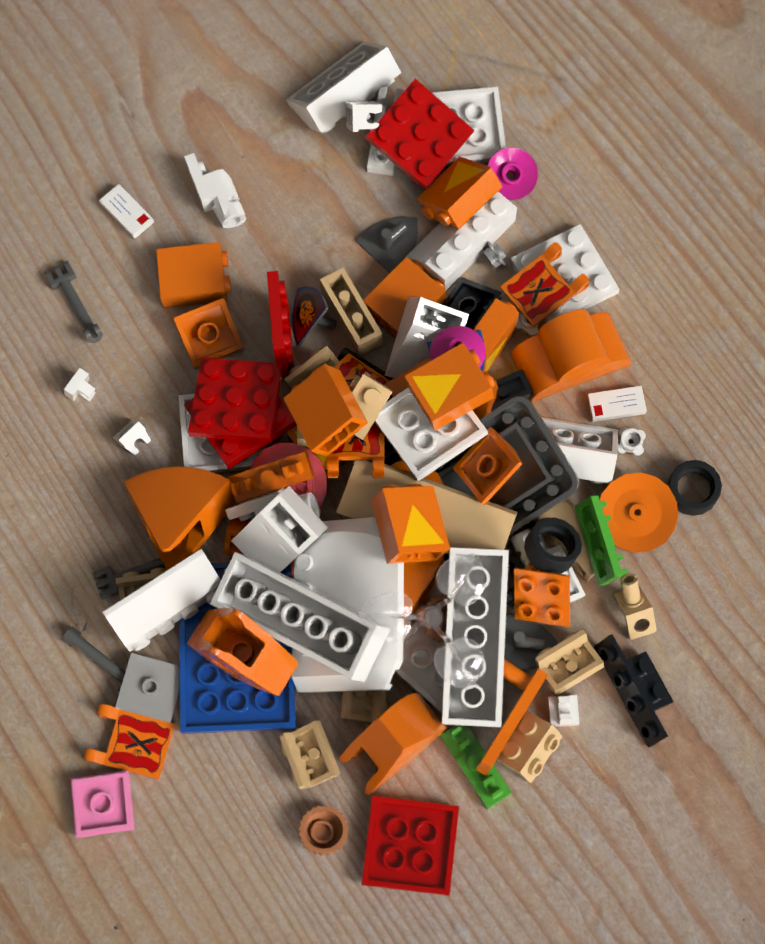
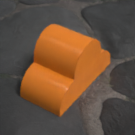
(570, 352)

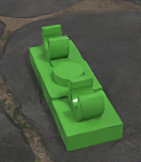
(599, 540)
(468, 754)

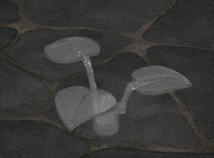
(390, 618)

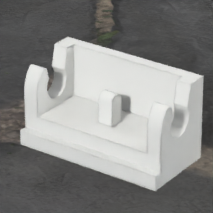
(358, 115)

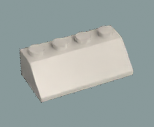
(348, 80)
(451, 251)
(587, 447)
(164, 601)

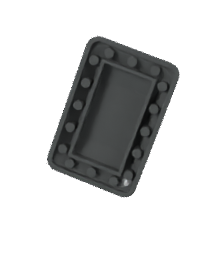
(545, 471)

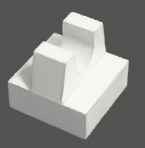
(79, 386)
(129, 434)
(563, 710)

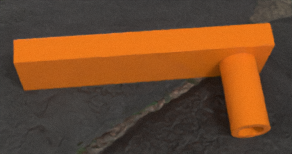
(530, 687)

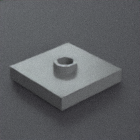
(149, 688)

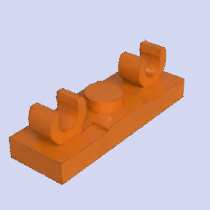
(271, 477)

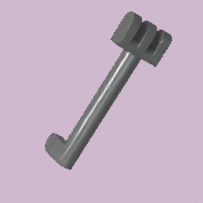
(91, 330)
(110, 580)
(73, 637)

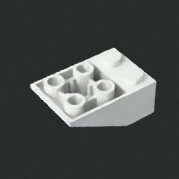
(420, 325)
(280, 531)

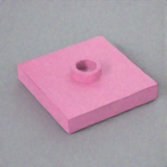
(102, 804)

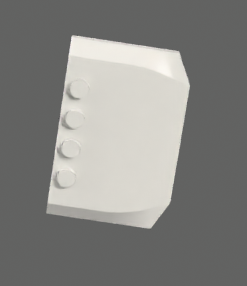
(352, 570)

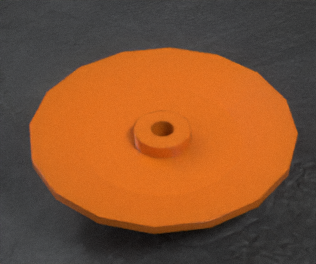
(640, 512)

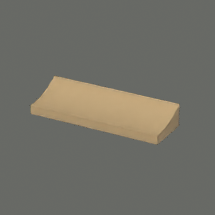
(464, 517)

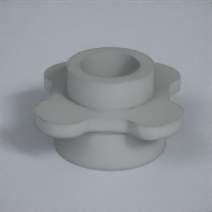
(495, 255)

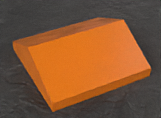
(208, 332)
(488, 465)

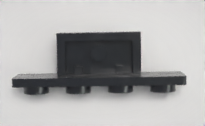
(638, 688)

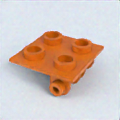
(541, 596)

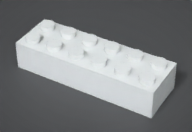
(299, 617)
(484, 624)

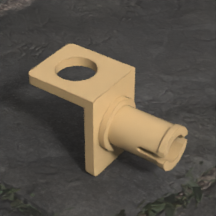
(635, 606)

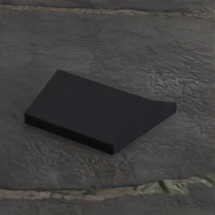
(472, 299)

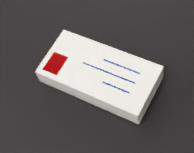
(126, 211)
(616, 403)

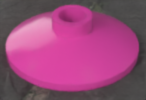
(523, 168)
(454, 336)

